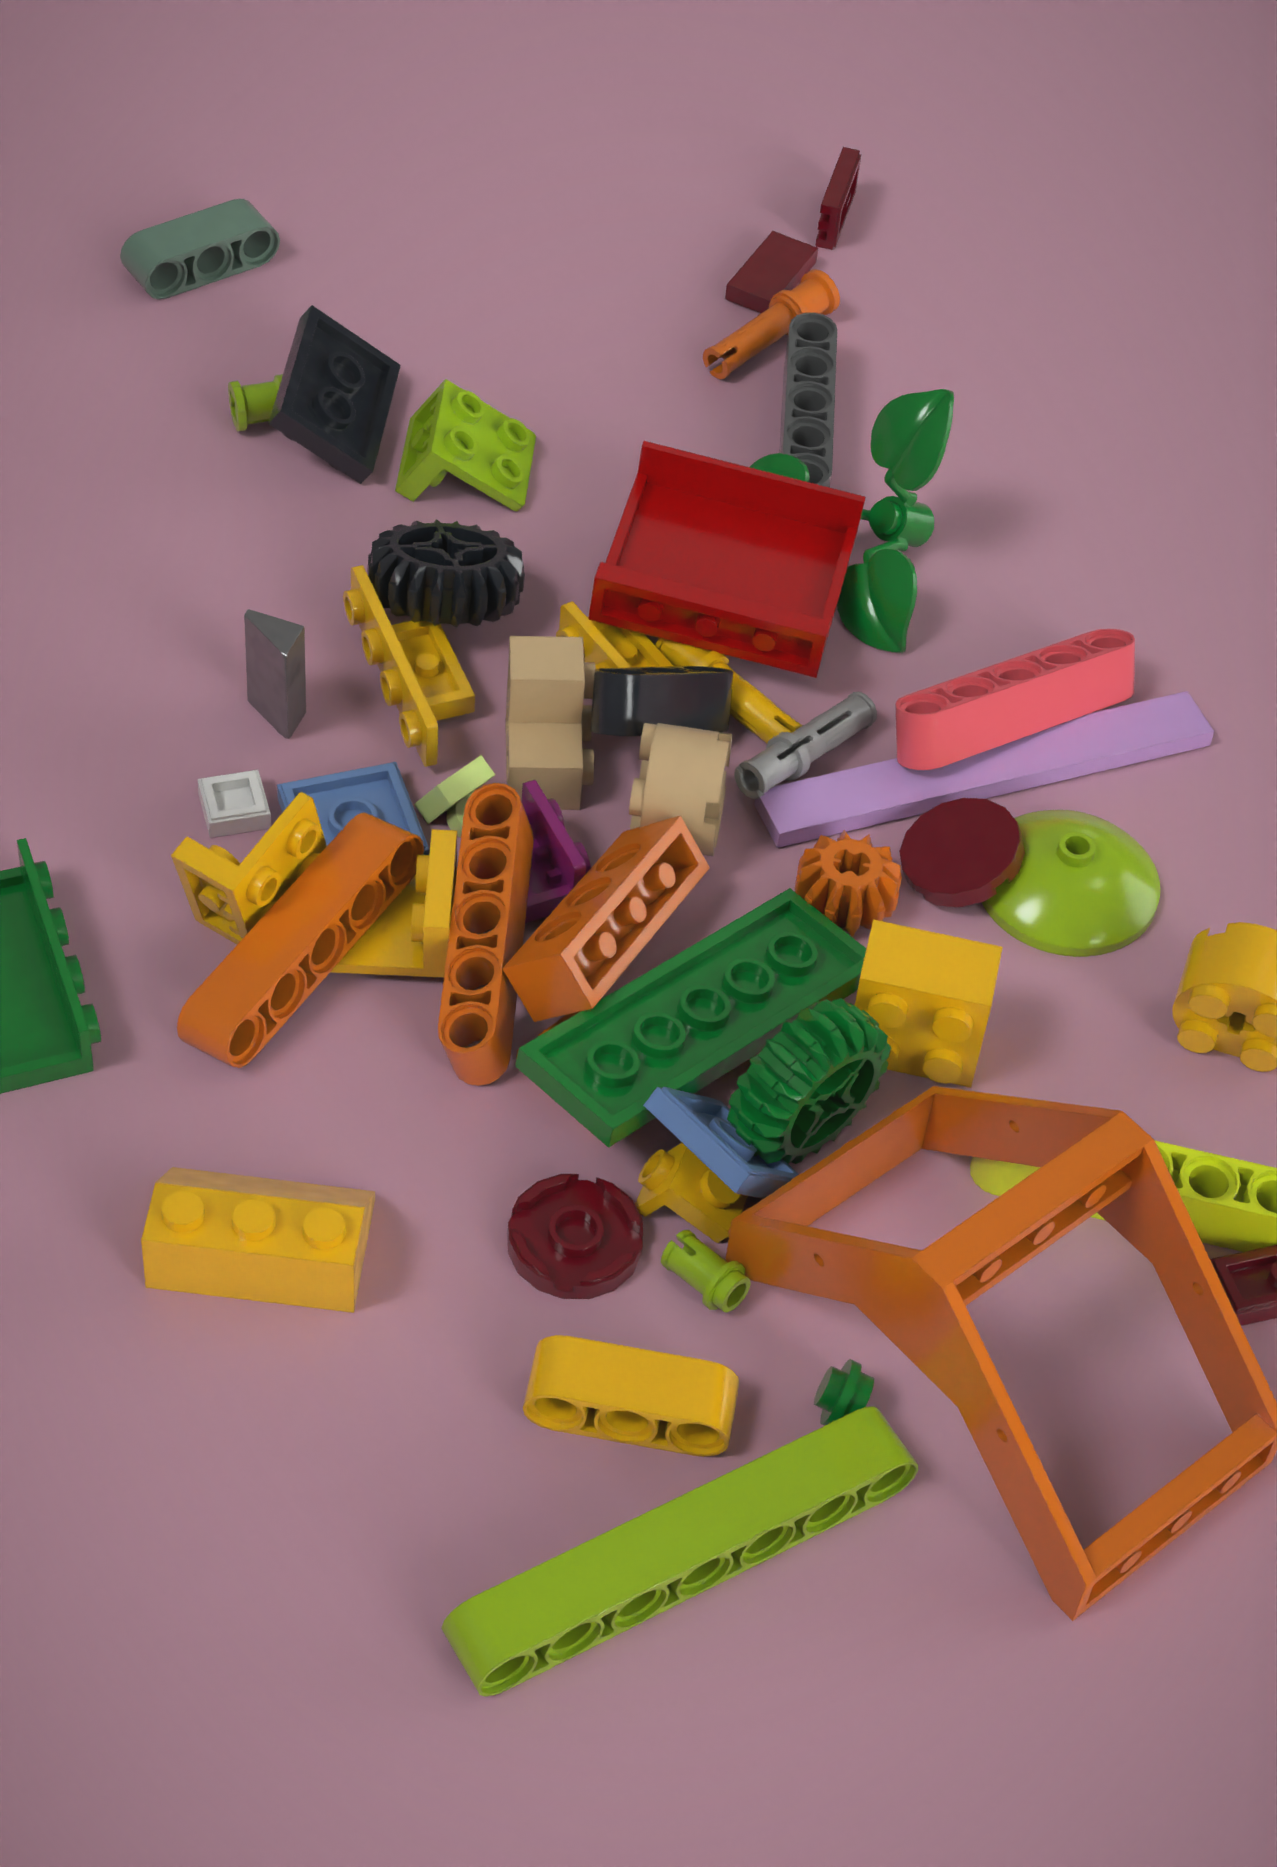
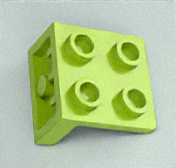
(469, 440)

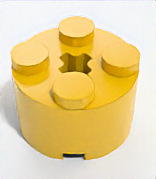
(1231, 995)

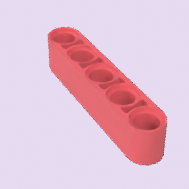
(1014, 698)

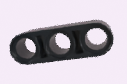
(666, 695)

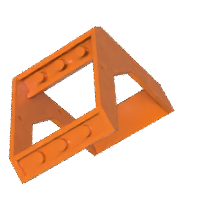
(919, 1299)

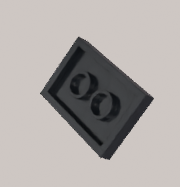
(335, 394)

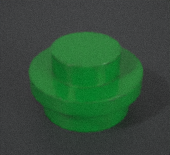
(843, 1391)

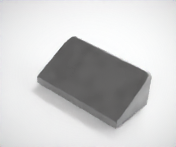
(276, 670)

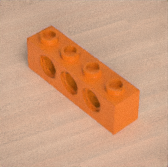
(606, 919)

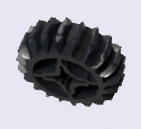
(446, 573)

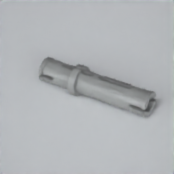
(790, 754)

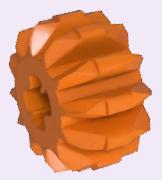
(849, 881)

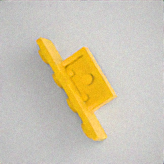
(414, 665)

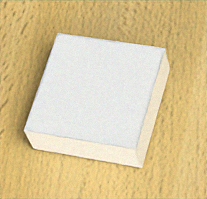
(234, 803)

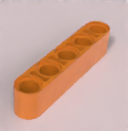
(492, 844)
(299, 940)

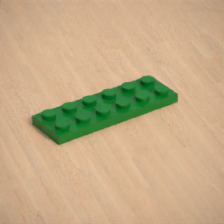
(693, 1015)

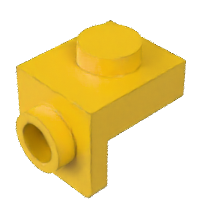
(689, 1190)

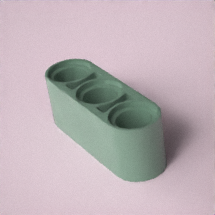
(199, 248)

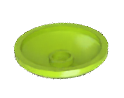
(1078, 887)

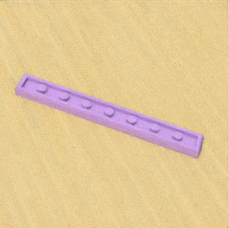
(1066, 751)

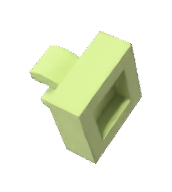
(453, 794)

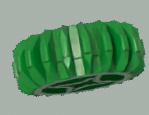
(809, 1081)

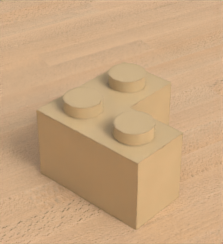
(548, 717)

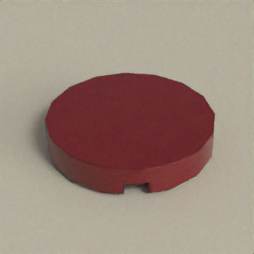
(962, 852)
(559, 1248)

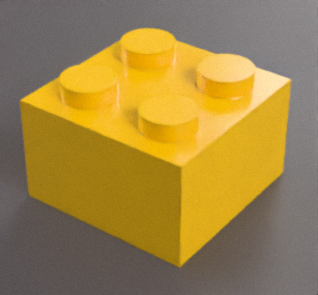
(929, 999)

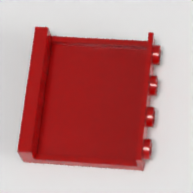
(728, 559)

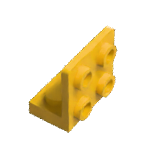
(237, 895)
(415, 927)

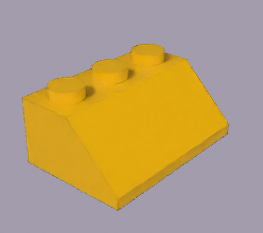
(256, 1239)

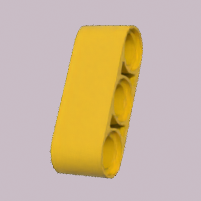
(631, 1395)

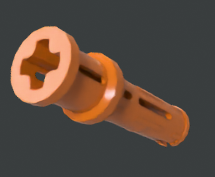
(813, 295)

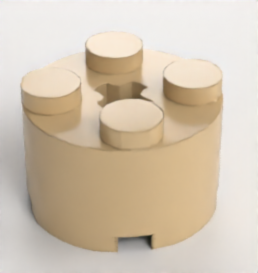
(683, 777)

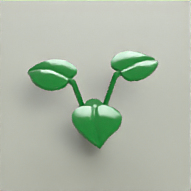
(911, 443)

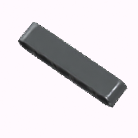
(810, 394)

